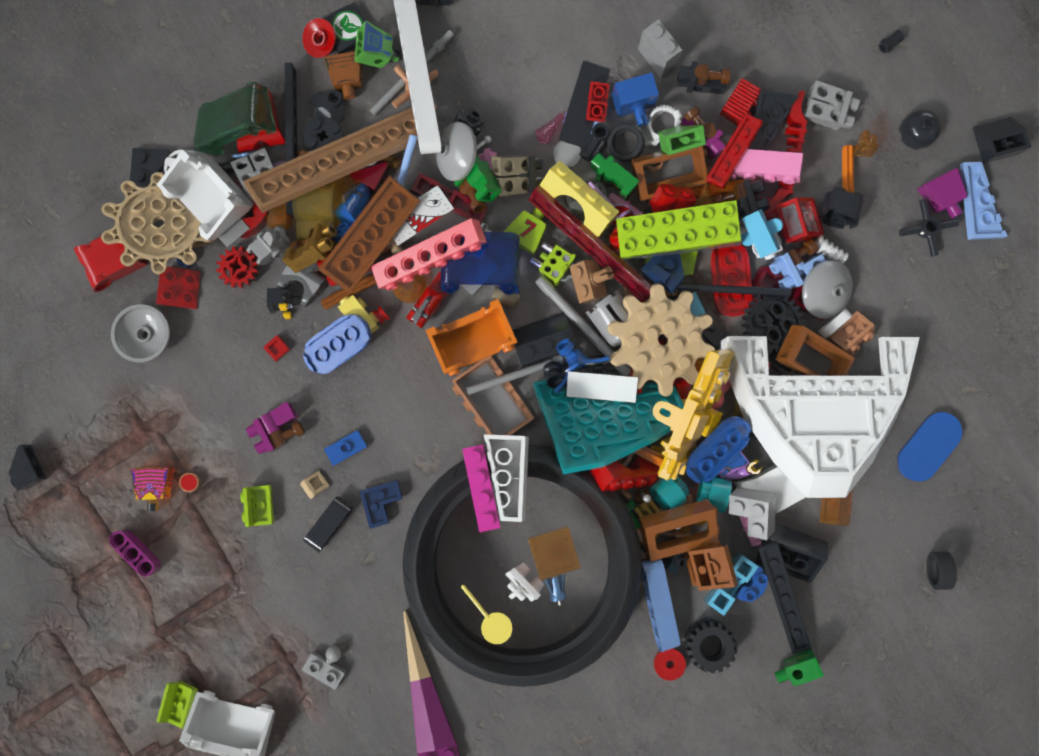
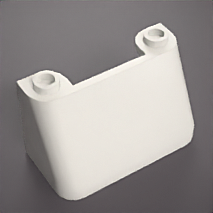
(205, 192)
(227, 727)

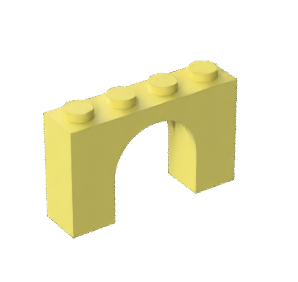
(597, 210)

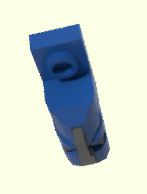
(350, 208)

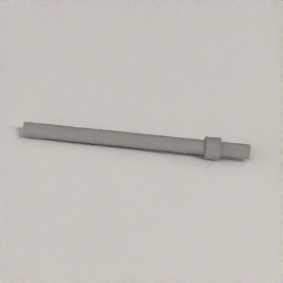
(436, 48)
(513, 375)

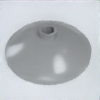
(457, 151)
(827, 289)
(129, 329)

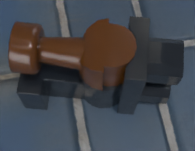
(702, 79)
(746, 197)

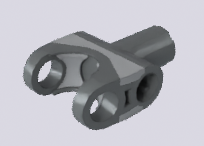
(309, 277)

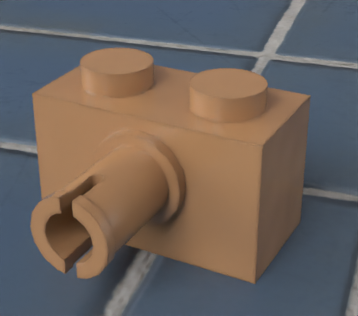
(589, 280)

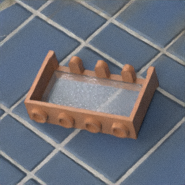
(496, 408)

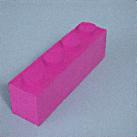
(481, 488)

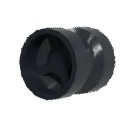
(553, 374)

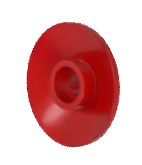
(312, 38)

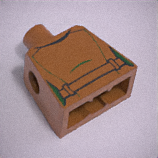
(345, 73)

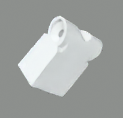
(776, 482)

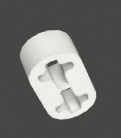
(835, 323)

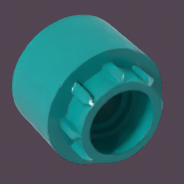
(716, 491)
(669, 493)

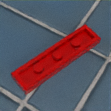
(734, 151)

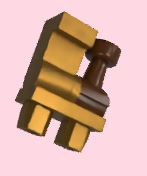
(307, 252)

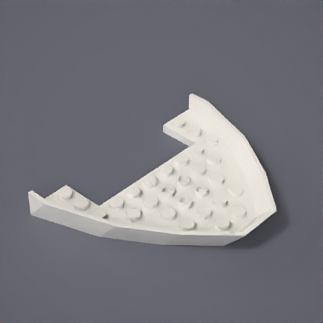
(820, 427)

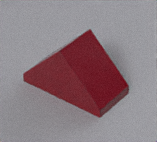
(372, 176)

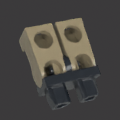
(523, 173)

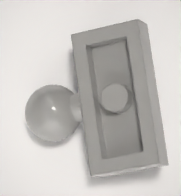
(325, 669)

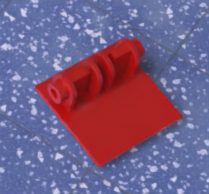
(178, 288)

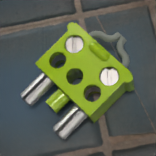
(558, 269)

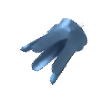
(556, 588)

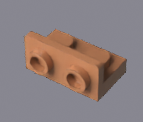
(853, 333)

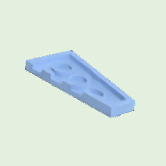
(980, 213)

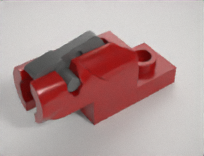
(428, 303)

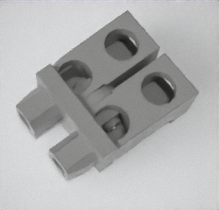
(829, 106)
(248, 172)

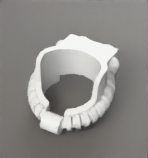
(650, 137)

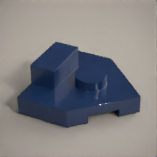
(665, 270)

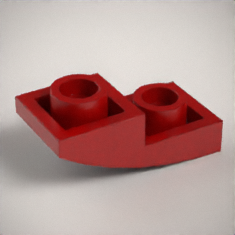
(597, 101)

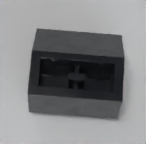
(1001, 139)

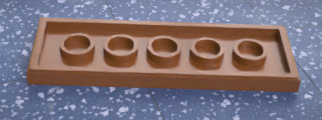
(369, 234)

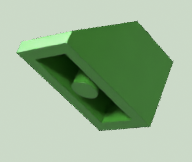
(681, 138)

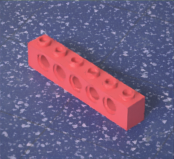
(385, 270)

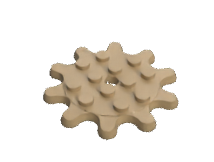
(136, 227)
(641, 333)

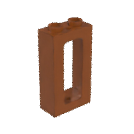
(695, 178)
(793, 342)
(678, 518)

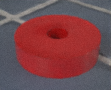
(673, 672)

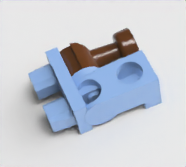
(792, 265)

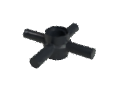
(935, 224)

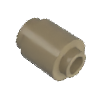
(504, 299)

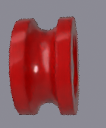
(381, 315)

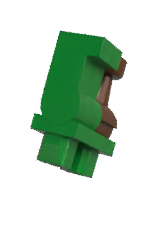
(614, 175)
(479, 185)

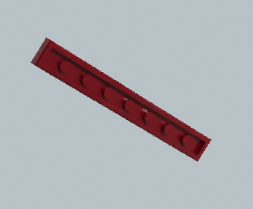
(590, 243)

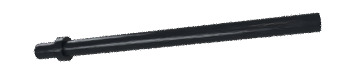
(734, 289)

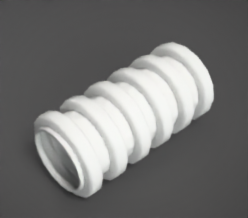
(829, 251)

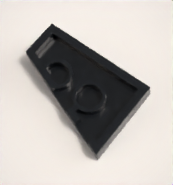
(772, 109)

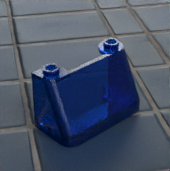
(493, 264)

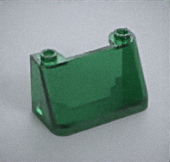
(233, 117)

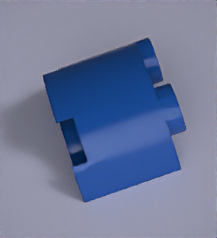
(754, 588)

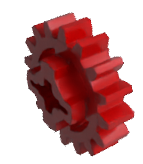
(236, 275)

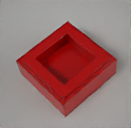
(277, 348)

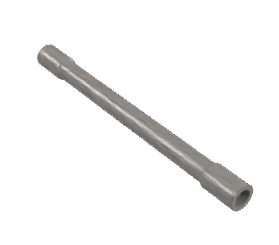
(545, 285)

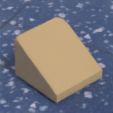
(314, 484)

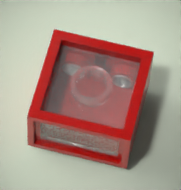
(799, 219)

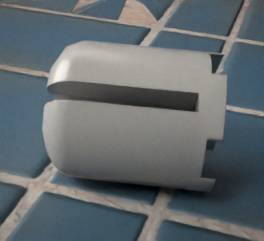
(606, 311)

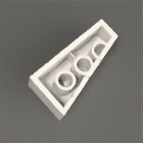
(509, 473)

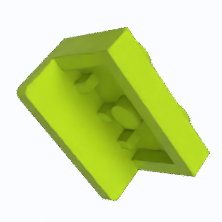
(257, 505)
(176, 703)

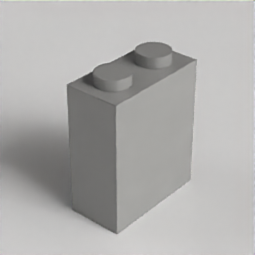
(659, 48)

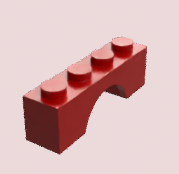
(617, 476)

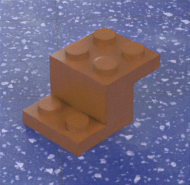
(711, 567)

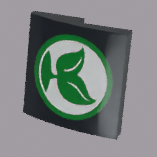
(346, 23)

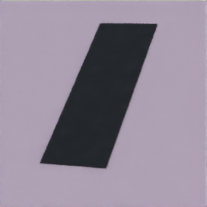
(575, 126)

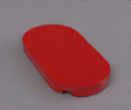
(732, 268)

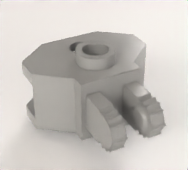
(269, 245)

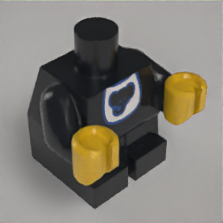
(282, 300)

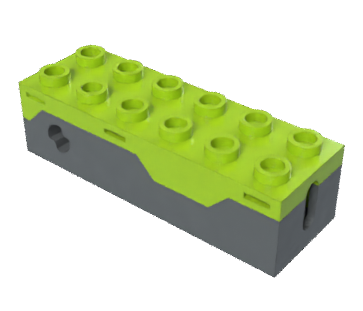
(677, 231)

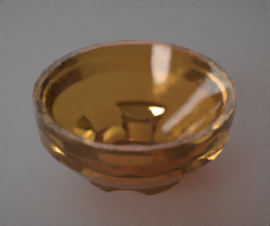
(412, 294)

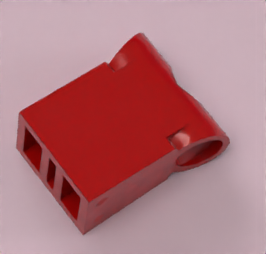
(252, 143)
(103, 263)

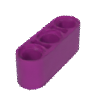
(126, 552)

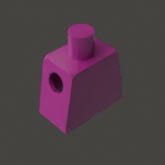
(945, 193)

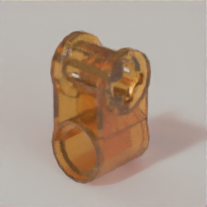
(278, 216)

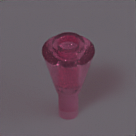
(546, 132)

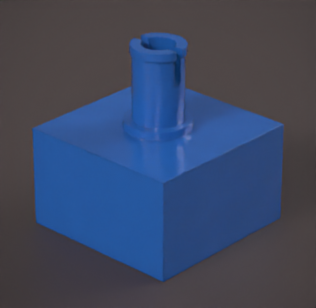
(635, 97)

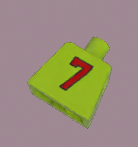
(530, 230)

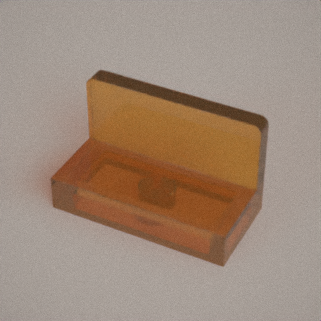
(836, 510)

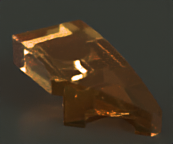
(866, 145)

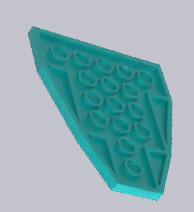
(600, 431)

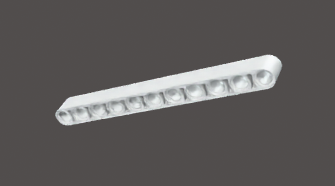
(417, 76)

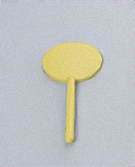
(496, 626)

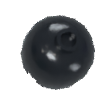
(920, 129)

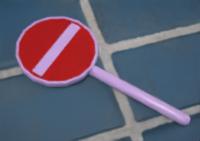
(624, 210)

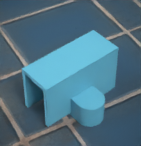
(761, 233)

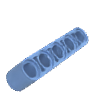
(660, 605)

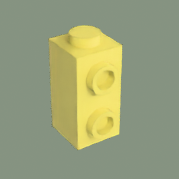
(356, 306)

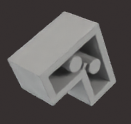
(758, 507)

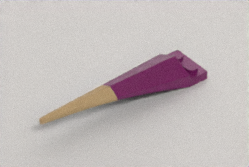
(431, 724)

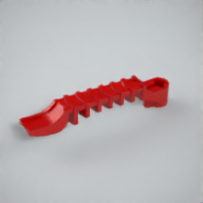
(798, 129)

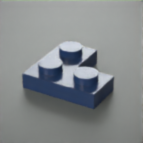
(375, 500)

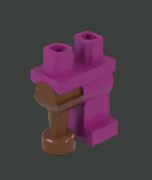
(713, 142)
(270, 430)

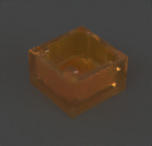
(554, 552)

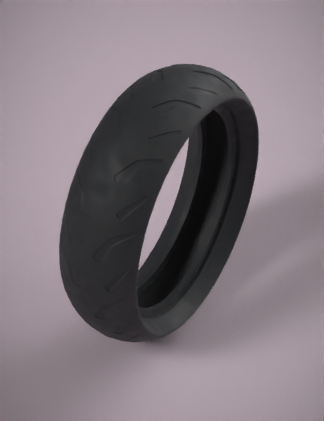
(539, 664)

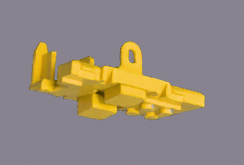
(696, 417)

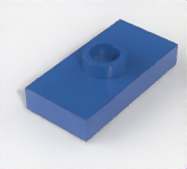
(345, 448)

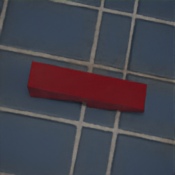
(459, 201)
(765, 278)

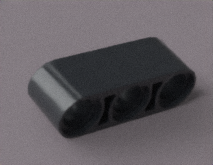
(328, 524)

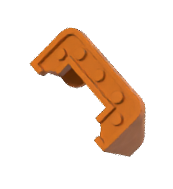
(472, 338)

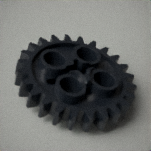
(786, 314)

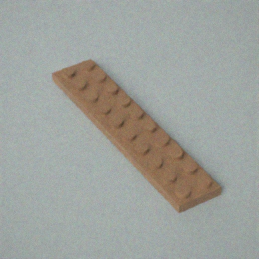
(331, 161)

